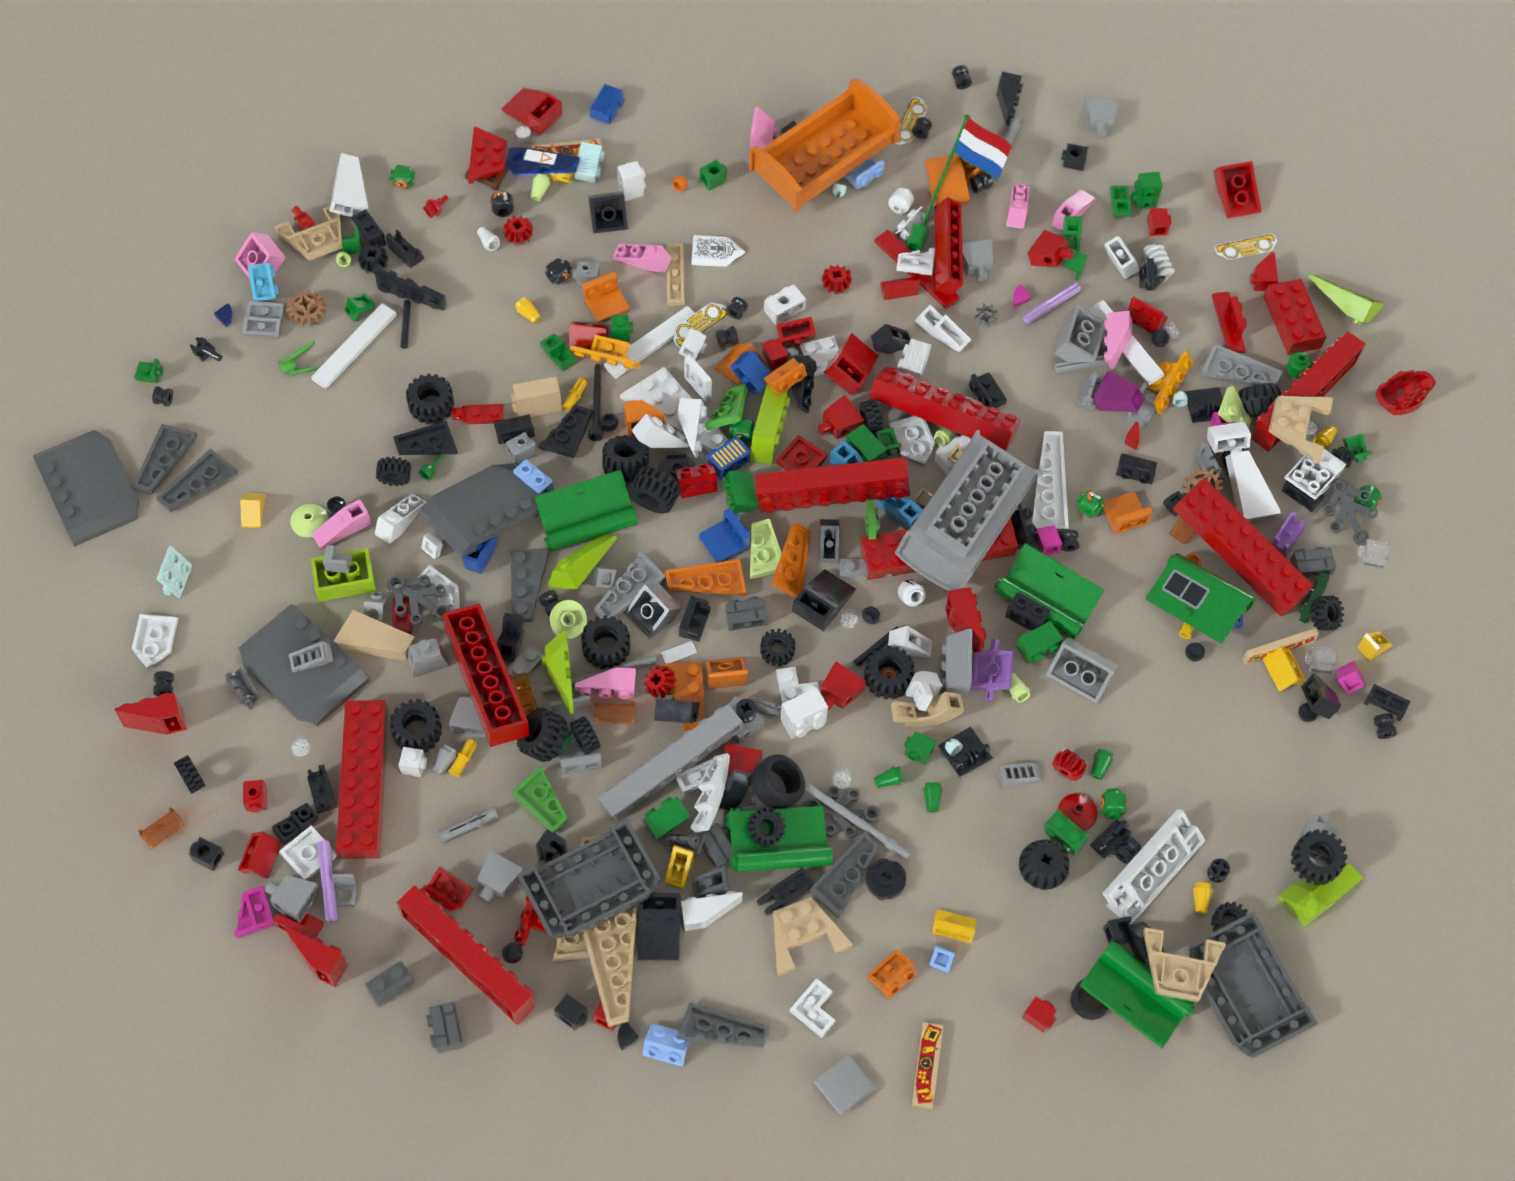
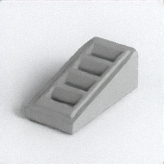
(323, 656)
(1011, 768)

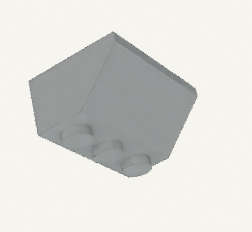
(1080, 336)
(957, 663)
(1082, 670)

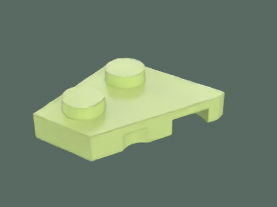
(1232, 408)

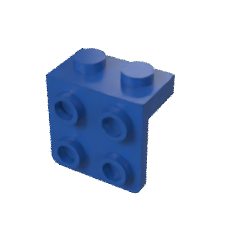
(726, 537)

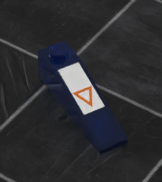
(534, 161)

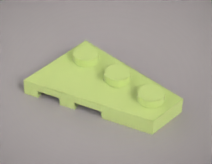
(764, 549)

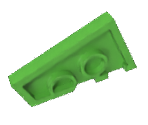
(731, 408)
(540, 800)

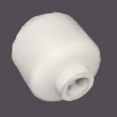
(901, 201)

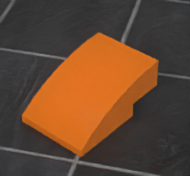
(954, 182)

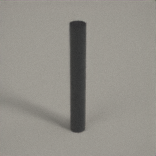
(405, 324)
(864, 656)

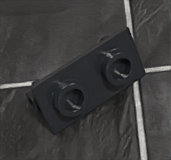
(1110, 838)

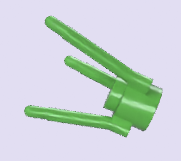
(287, 365)

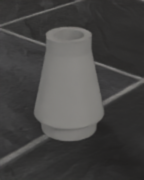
(445, 757)

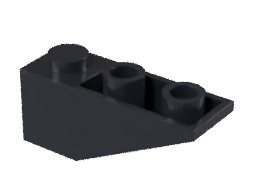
(1007, 92)
(803, 389)

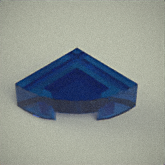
(224, 314)

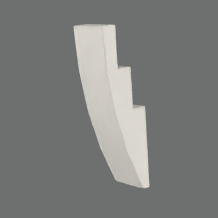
(712, 790)

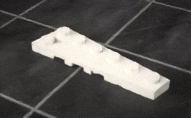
(1050, 493)

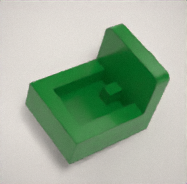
(888, 439)
(1357, 447)

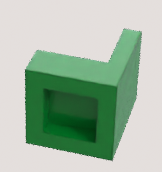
(352, 243)
(1077, 263)

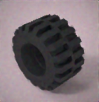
(425, 387)
(625, 454)
(654, 490)
(605, 628)
(889, 658)
(411, 712)
(545, 736)
(1330, 846)

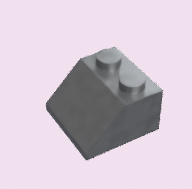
(652, 609)

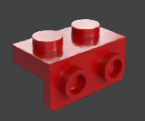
(697, 480)
(448, 889)

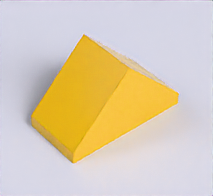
(252, 510)
(1373, 645)
(679, 866)

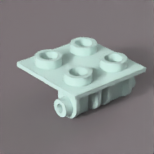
(174, 572)

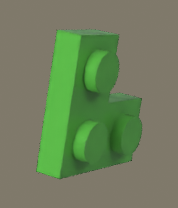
(871, 524)

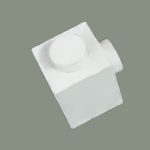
(693, 344)
(412, 762)

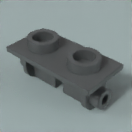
(244, 688)
(688, 841)

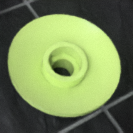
(305, 527)
(575, 614)

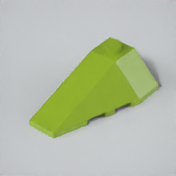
(1357, 306)
(576, 567)
(558, 668)
(1310, 900)

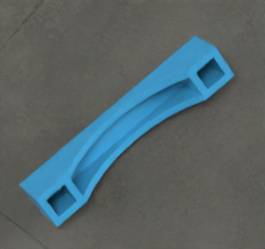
(902, 510)

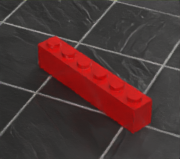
(948, 246)

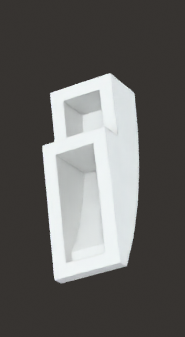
(942, 329)

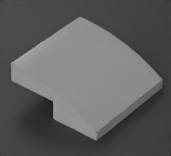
(263, 319)
(844, 1085)

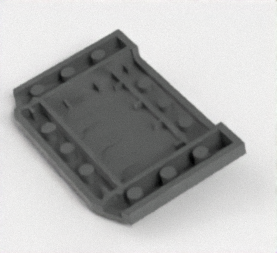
(88, 486)
(480, 507)
(308, 693)
(591, 882)
(1252, 989)

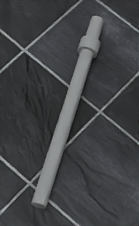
(634, 664)
(891, 844)

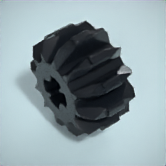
(370, 256)

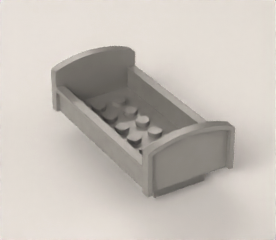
(966, 514)

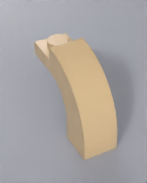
(939, 711)

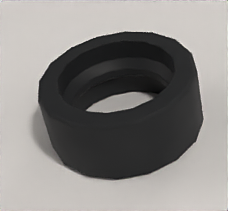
(1082, 1011)

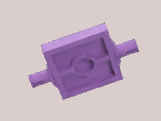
(992, 670)

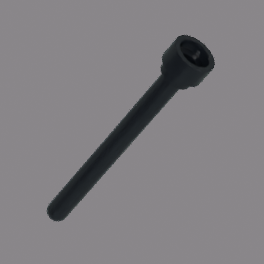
(595, 432)

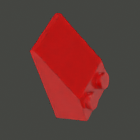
(1238, 189)

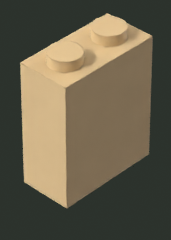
(536, 397)

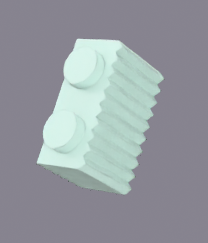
(590, 158)

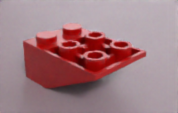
(534, 109)
(851, 364)
(963, 615)
(154, 715)
(324, 961)

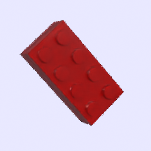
(1294, 316)

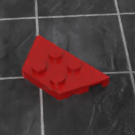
(487, 155)

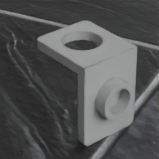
(375, 601)
(345, 882)

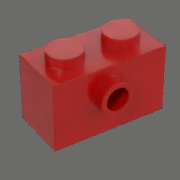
(796, 331)

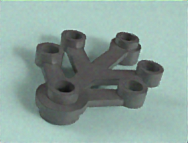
(1348, 507)
(416, 597)
(838, 817)

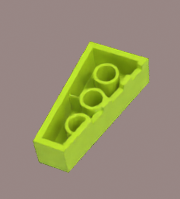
(769, 426)

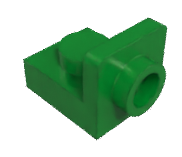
(358, 304)
(149, 371)

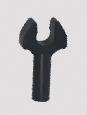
(204, 349)

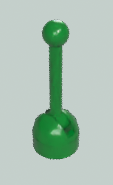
(427, 471)

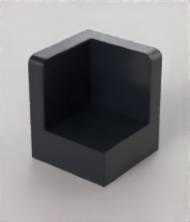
(1115, 930)

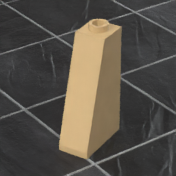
(373, 638)

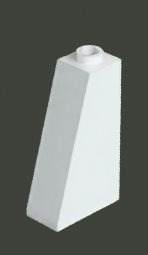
(348, 189)
(1249, 487)

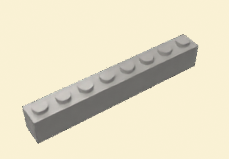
(671, 762)

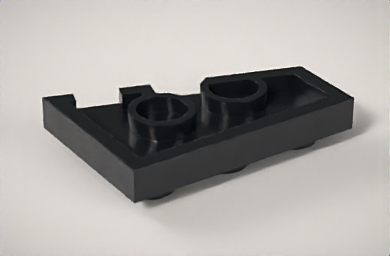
(569, 433)
(426, 441)

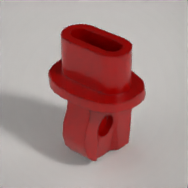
(433, 207)
(303, 219)

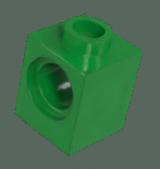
(713, 174)

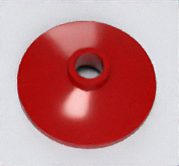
(1083, 819)

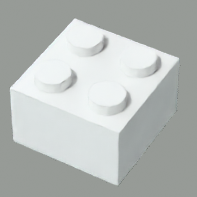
(804, 713)

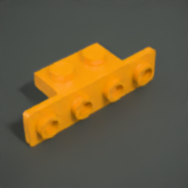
(609, 350)
(1169, 383)

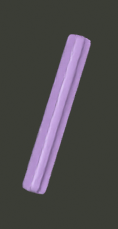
(1051, 303)
(327, 882)

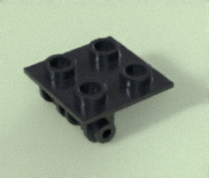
(1203, 403)
(972, 754)

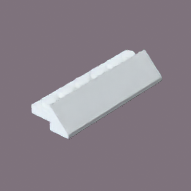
(1153, 867)

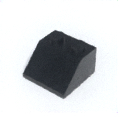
(608, 212)

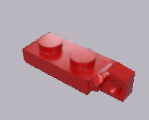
(479, 413)

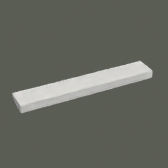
(651, 342)
(353, 346)
(1133, 351)

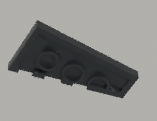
(390, 283)

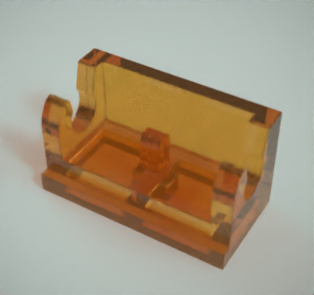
(615, 713)
(161, 829)

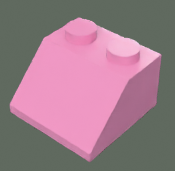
(762, 130)
(259, 250)

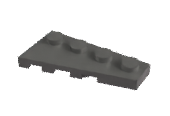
(163, 455)
(197, 479)

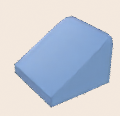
(942, 957)

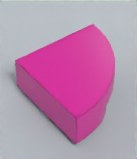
(1020, 296)

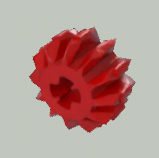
(518, 230)
(836, 279)
(660, 681)
(1069, 764)

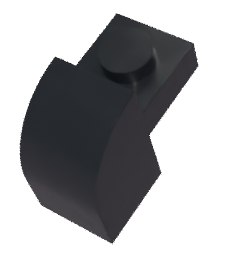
(511, 636)

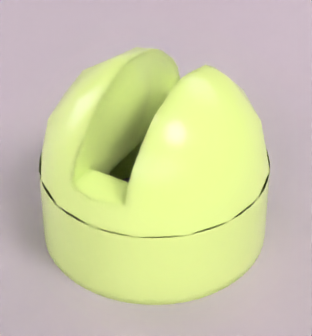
(339, 259)

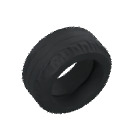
(790, 775)

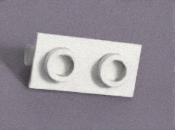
(905, 227)

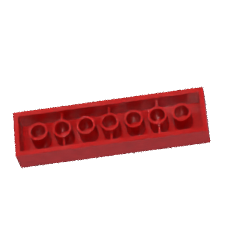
(1314, 381)
(943, 407)
(832, 485)
(1242, 547)
(881, 557)
(485, 675)
(362, 779)
(466, 954)

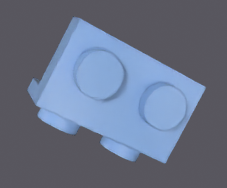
(865, 173)
(533, 477)
(663, 1045)

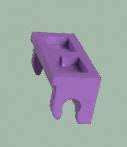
(1288, 534)

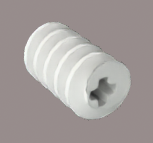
(1164, 267)

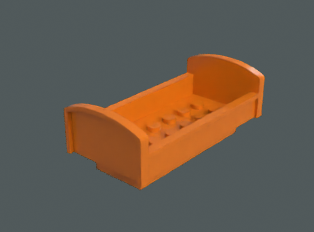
(827, 144)

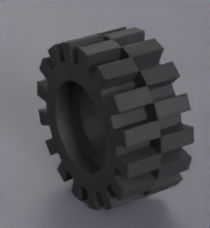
(872, 415)
(393, 471)
(1327, 613)
(774, 657)
(585, 735)
(189, 774)
(774, 818)
(1226, 909)

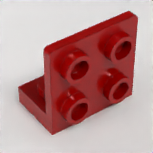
(1146, 315)

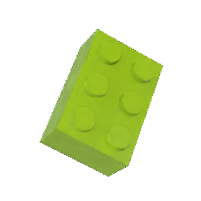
(338, 585)

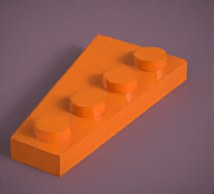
(792, 563)
(711, 578)
(689, 687)

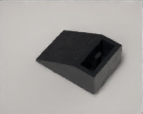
(822, 599)
(659, 927)

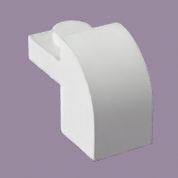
(924, 688)

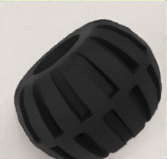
(1258, 398)
(1040, 874)

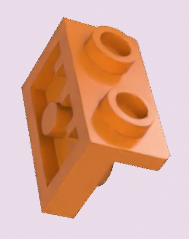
(785, 376)
(892, 973)

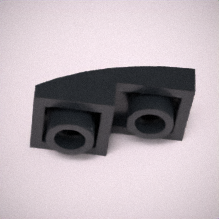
(736, 788)
(295, 824)

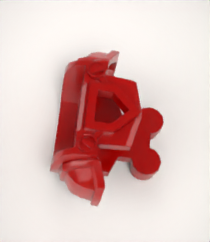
(1415, 389)

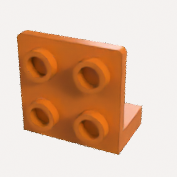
(604, 297)
(1126, 513)

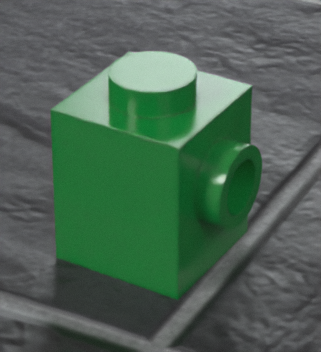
(621, 327)
(919, 748)

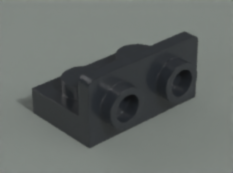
(1147, 275)
(987, 390)
(513, 427)
(1136, 469)
(1023, 527)
(1026, 612)

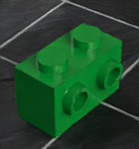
(1147, 190)
(866, 444)
(740, 491)
(1039, 643)
(666, 818)
(1065, 832)

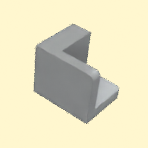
(336, 561)
(602, 577)

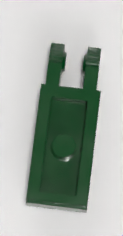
(1318, 590)

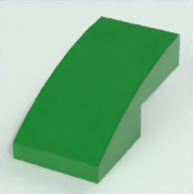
(1120, 201)
(1072, 230)
(558, 352)

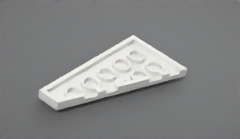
(664, 394)

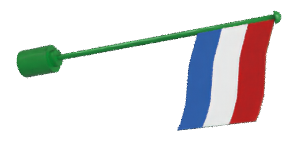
(978, 149)

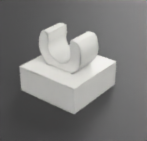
(432, 545)

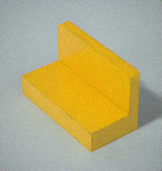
(1284, 669)
(954, 926)

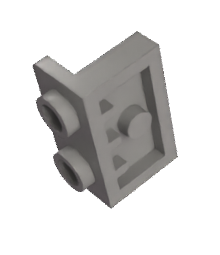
(1146, 410)

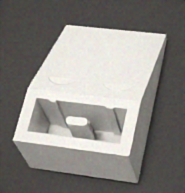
(1313, 477)

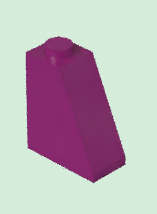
(1118, 395)

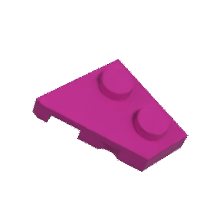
(254, 912)

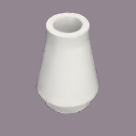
(488, 239)

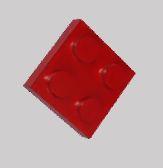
(801, 455)

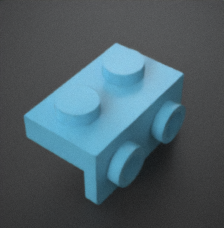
(261, 282)

